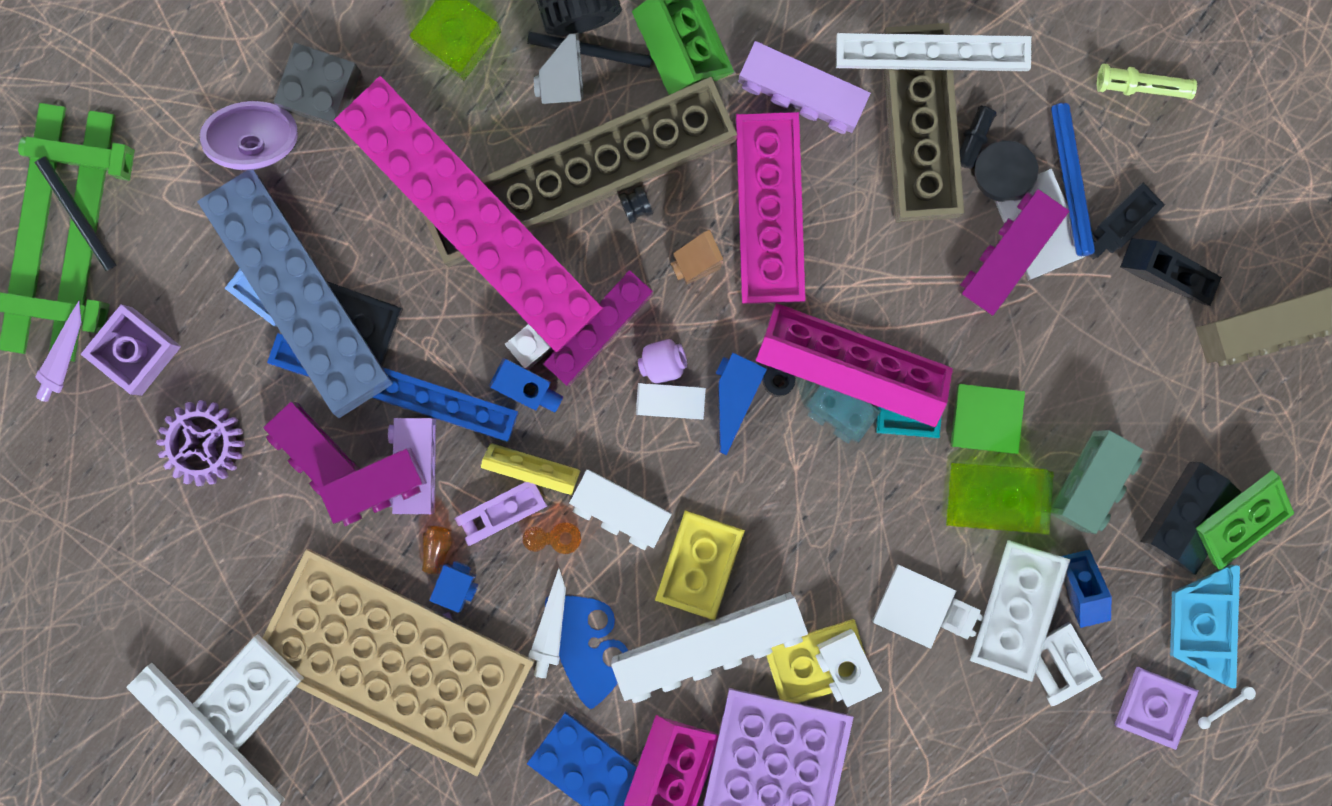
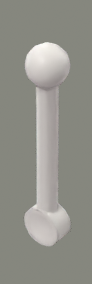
(1246, 693)

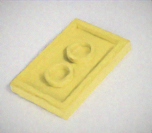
(699, 565)
(797, 669)

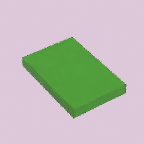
(1245, 520)

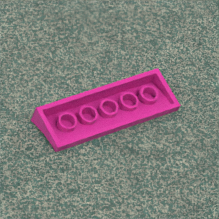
(855, 365)
(672, 765)

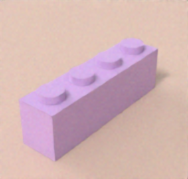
(803, 87)

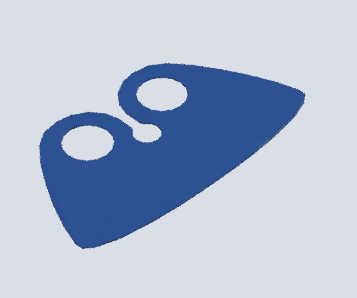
(583, 664)

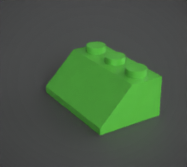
(682, 42)

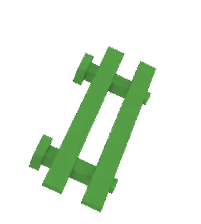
(94, 159)

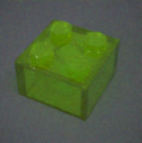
(455, 35)

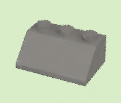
(561, 74)

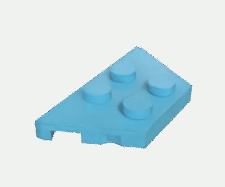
(1207, 624)

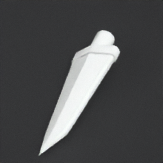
(548, 637)

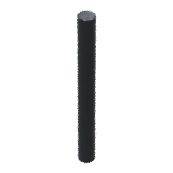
(593, 50)
(75, 213)

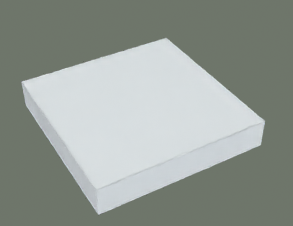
(913, 606)

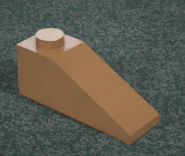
(697, 258)

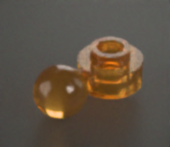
(536, 538)

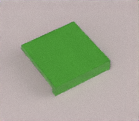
(987, 418)

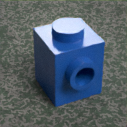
(454, 586)

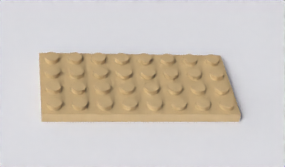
(396, 662)

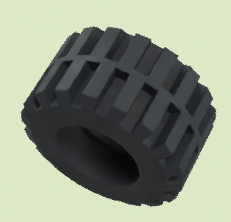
(576, 16)

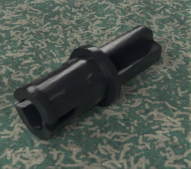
(976, 136)

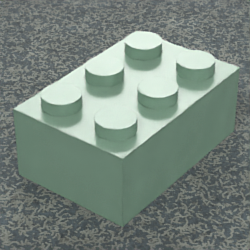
(1097, 481)

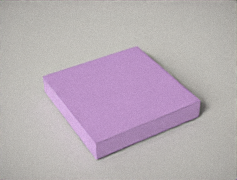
(1156, 708)

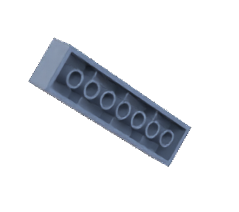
(295, 293)

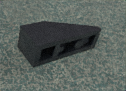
(1170, 270)

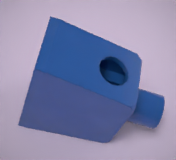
(512, 378)

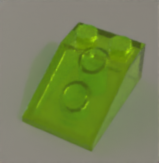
(1000, 498)

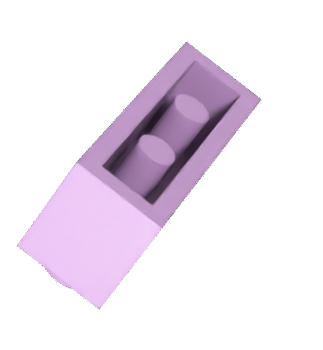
(421, 437)

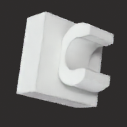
(961, 619)

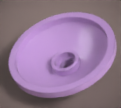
(248, 135)

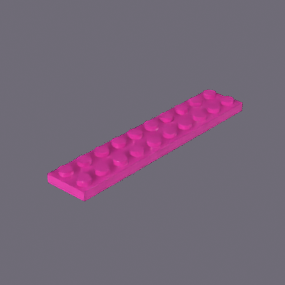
(468, 214)

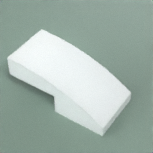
(670, 401)

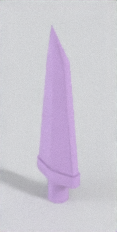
(56, 364)

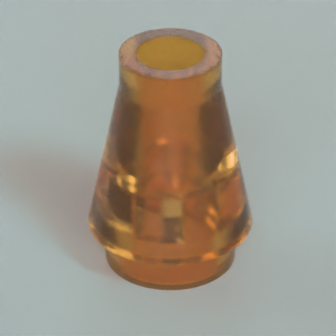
(436, 544)

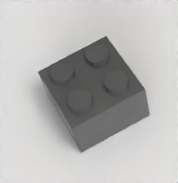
(316, 85)

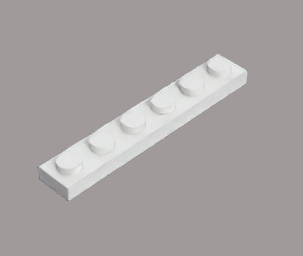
(933, 52)
(202, 739)

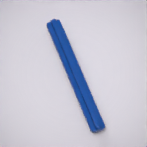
(1072, 179)

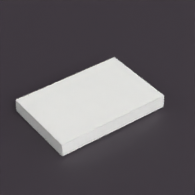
(1060, 247)

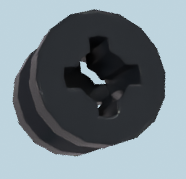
(635, 204)

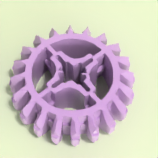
(192, 433)

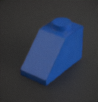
(1087, 590)

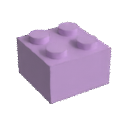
(130, 350)

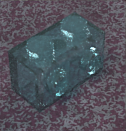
(844, 413)

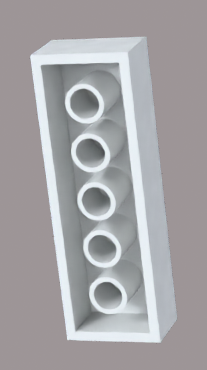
(709, 646)

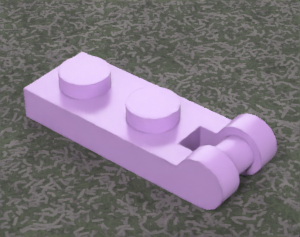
(502, 511)

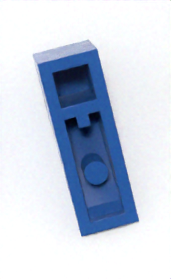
(735, 393)

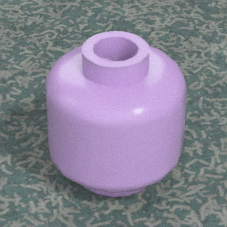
(662, 361)

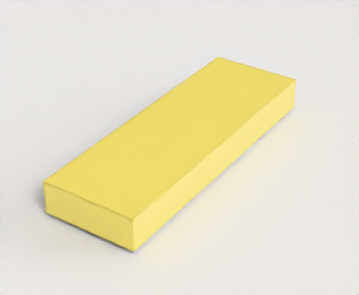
(530, 469)

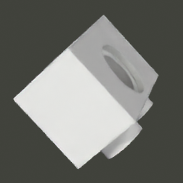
(861, 682)

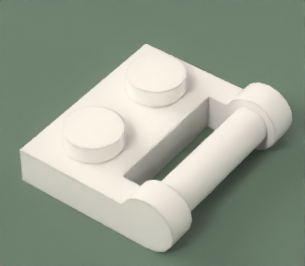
(1071, 661)

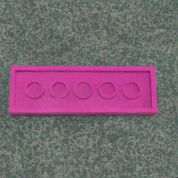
(770, 208)

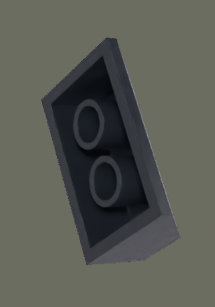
(1191, 502)

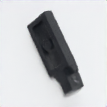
(1126, 220)

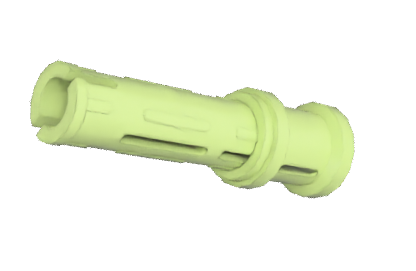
(1128, 80)

